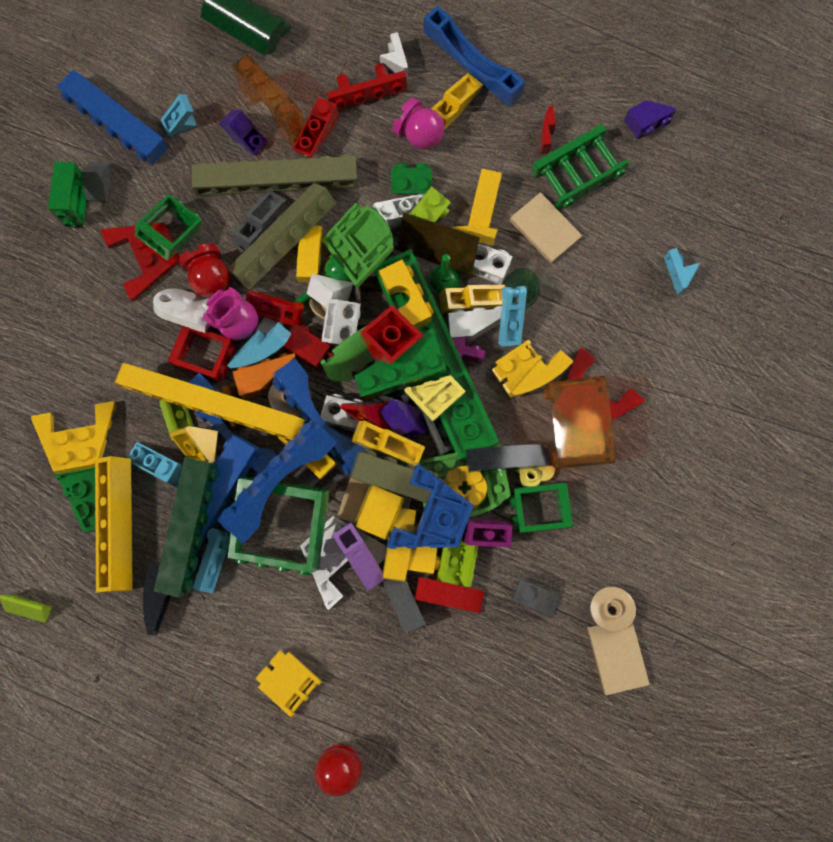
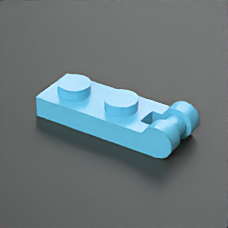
(512, 316)
(212, 560)

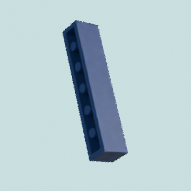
(113, 117)
(232, 464)

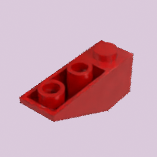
(317, 127)

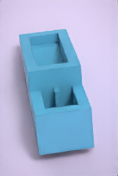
(260, 346)

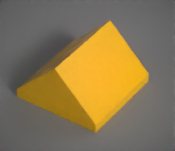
(196, 442)
(378, 512)

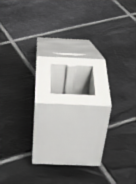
(393, 209)
(473, 323)

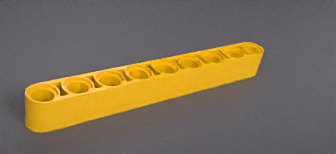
(209, 401)

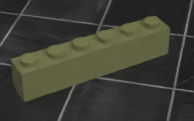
(282, 235)

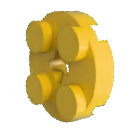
(474, 479)

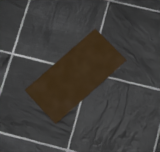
(433, 240)

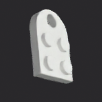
(183, 308)

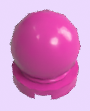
(421, 125)
(231, 314)

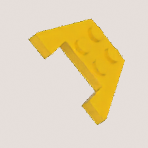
(76, 447)

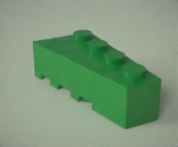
(414, 367)

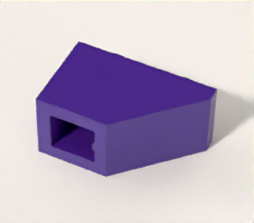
(647, 117)
(243, 131)
(404, 419)

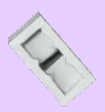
(485, 267)
(335, 321)
(342, 419)

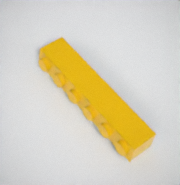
(113, 524)

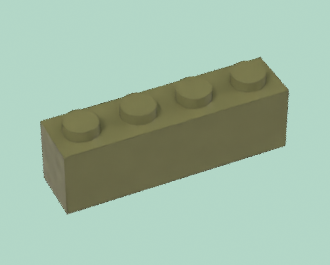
(387, 475)

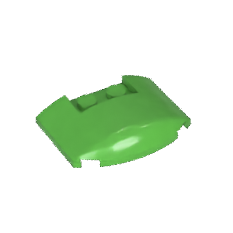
(360, 242)
(349, 358)
(496, 481)

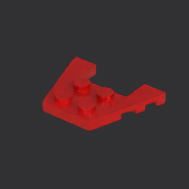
(150, 262)
(628, 402)

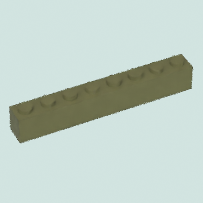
(274, 175)

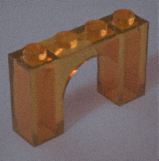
(258, 85)

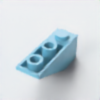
(156, 464)

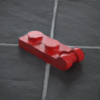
(276, 308)

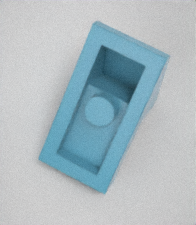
(178, 116)
(679, 274)

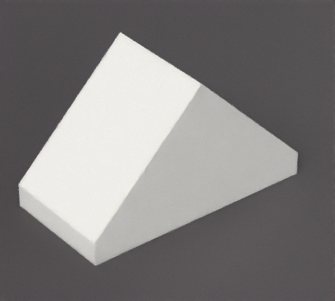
(326, 288)

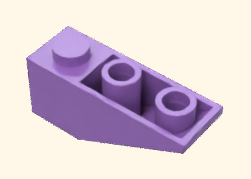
(358, 556)

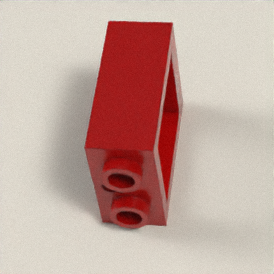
(182, 347)

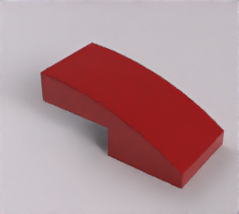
(548, 128)

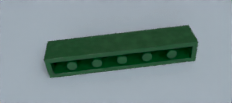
(186, 527)

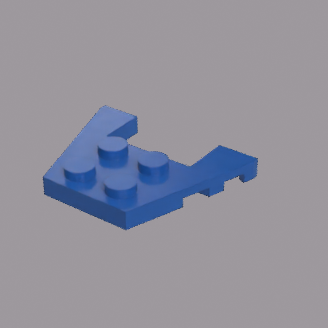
(442, 518)

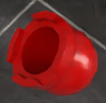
(205, 270)
(338, 770)

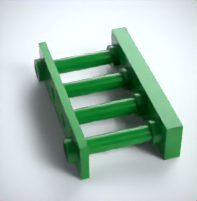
(578, 147)

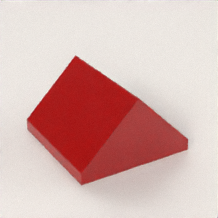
(390, 336)

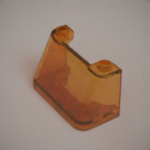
(581, 422)

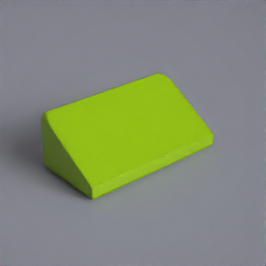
(175, 416)
(25, 607)

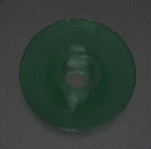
(525, 278)

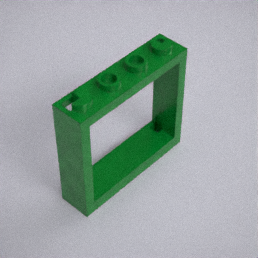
(316, 535)

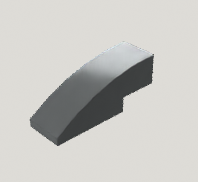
(258, 219)
(404, 604)

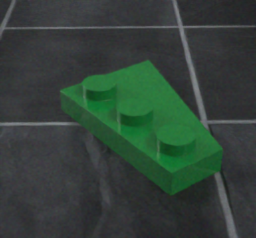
(80, 491)

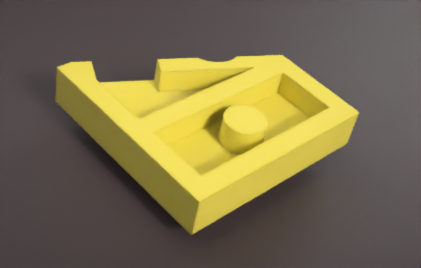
(435, 396)

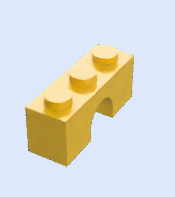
(399, 279)

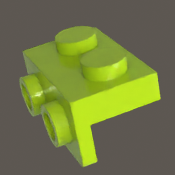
(432, 206)
(458, 565)

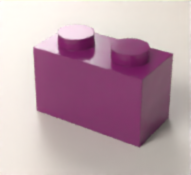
(487, 533)

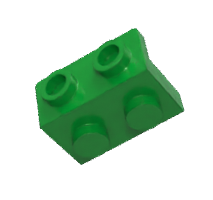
(411, 179)

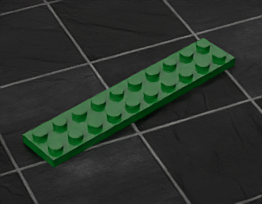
(466, 419)

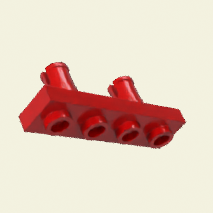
(377, 88)

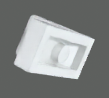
(395, 59)

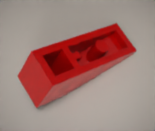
(367, 412)

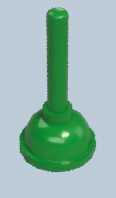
(332, 270)
(444, 277)

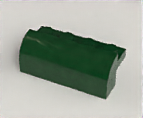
(246, 23)

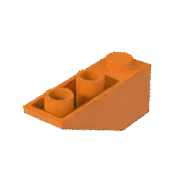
(258, 379)

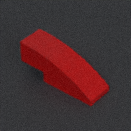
(449, 595)

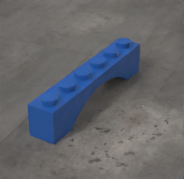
(498, 79)
(293, 382)
(219, 425)
(245, 513)

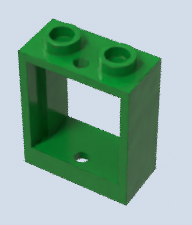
(67, 194)
(155, 240)
(562, 502)

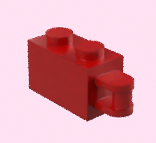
(307, 346)

